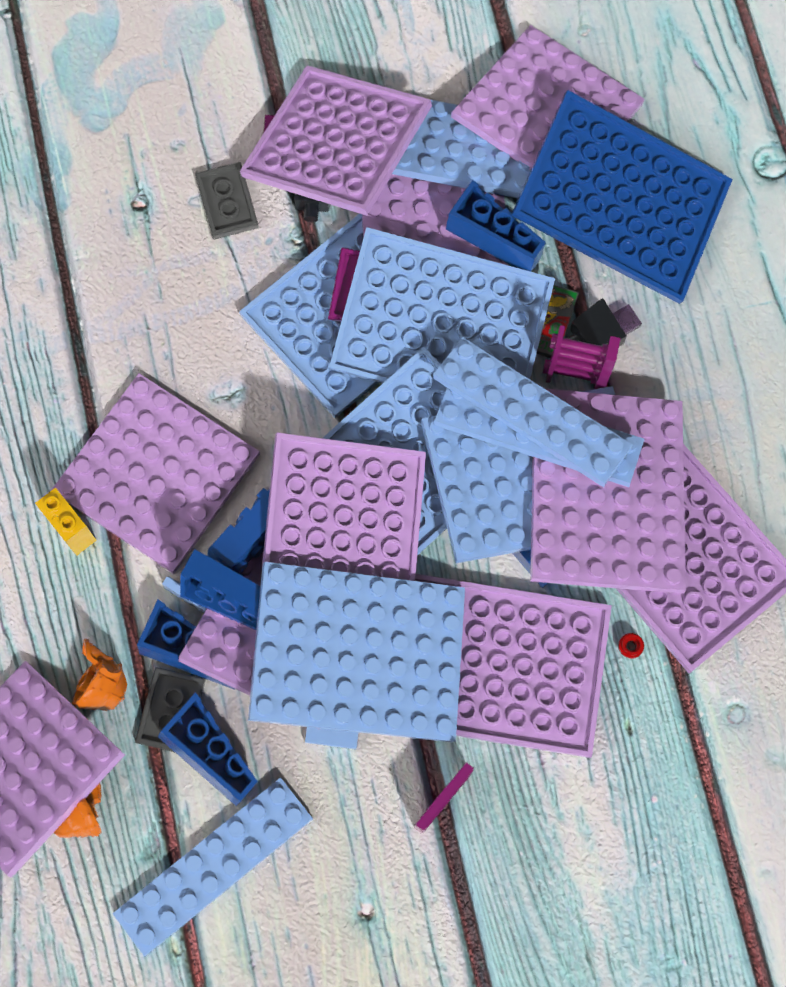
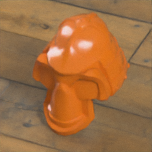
(102, 684)
(82, 819)

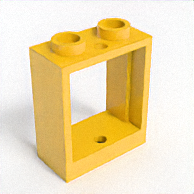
(65, 521)

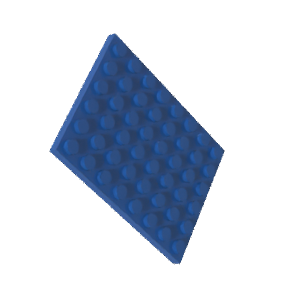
(622, 197)

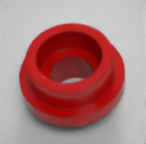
(634, 638)

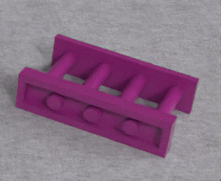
(581, 359)

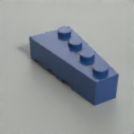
(494, 230)
(245, 540)
(220, 589)
(166, 638)
(207, 750)

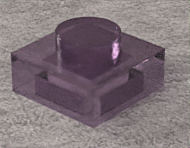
(627, 319)

